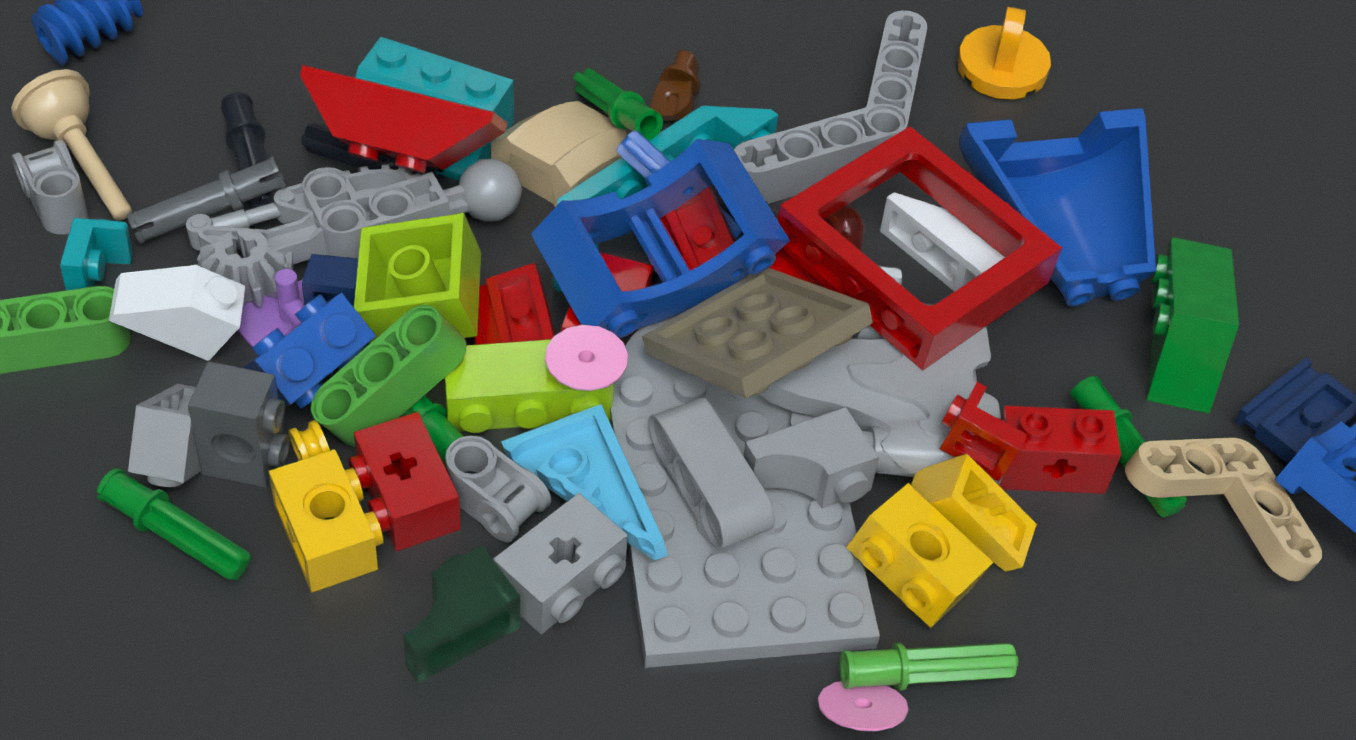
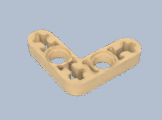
(1247, 479)

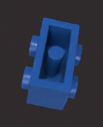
(323, 340)

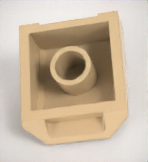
(559, 148)

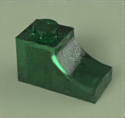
(469, 611)

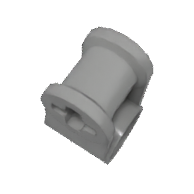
(52, 186)
(500, 492)

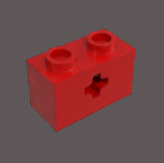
(1062, 449)
(406, 481)

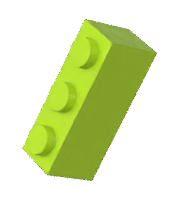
(512, 389)

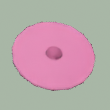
(586, 357)
(863, 707)

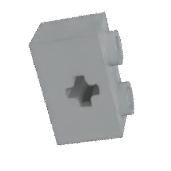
(564, 562)

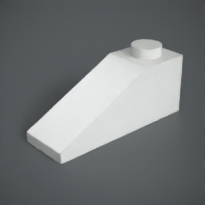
(937, 240)

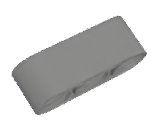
(711, 473)

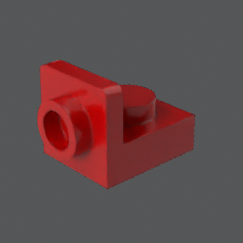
(980, 435)

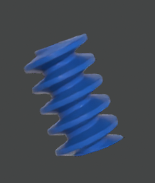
(71, 21)

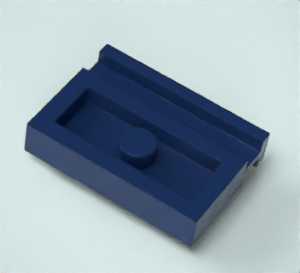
(1298, 408)

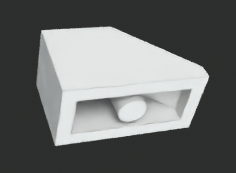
(179, 307)

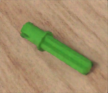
(927, 665)

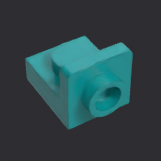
(90, 247)

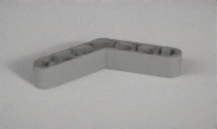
(803, 155)

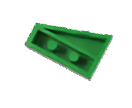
(1191, 324)

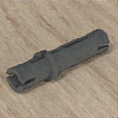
(207, 199)

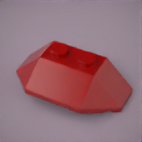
(399, 122)

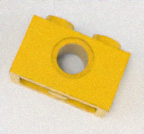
(330, 548)
(919, 554)

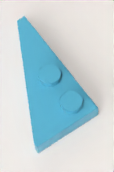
(586, 459)

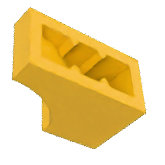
(978, 509)

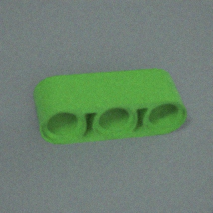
(59, 329)
(389, 373)

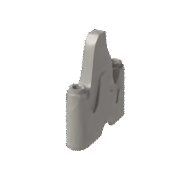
(888, 395)

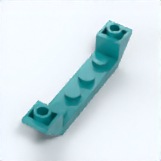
(710, 123)

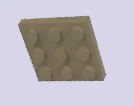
(757, 331)

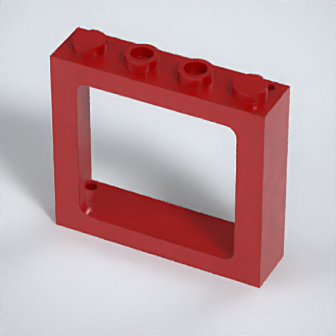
(918, 329)

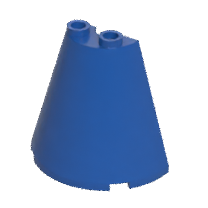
(1081, 193)

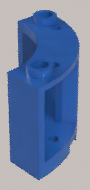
(575, 226)

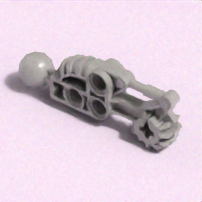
(328, 214)

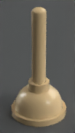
(57, 109)

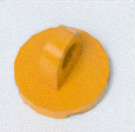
(1004, 58)

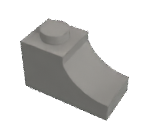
(164, 438)
(816, 457)

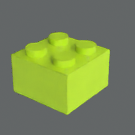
(418, 265)

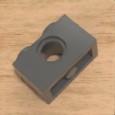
(238, 424)

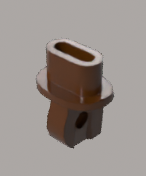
(677, 87)

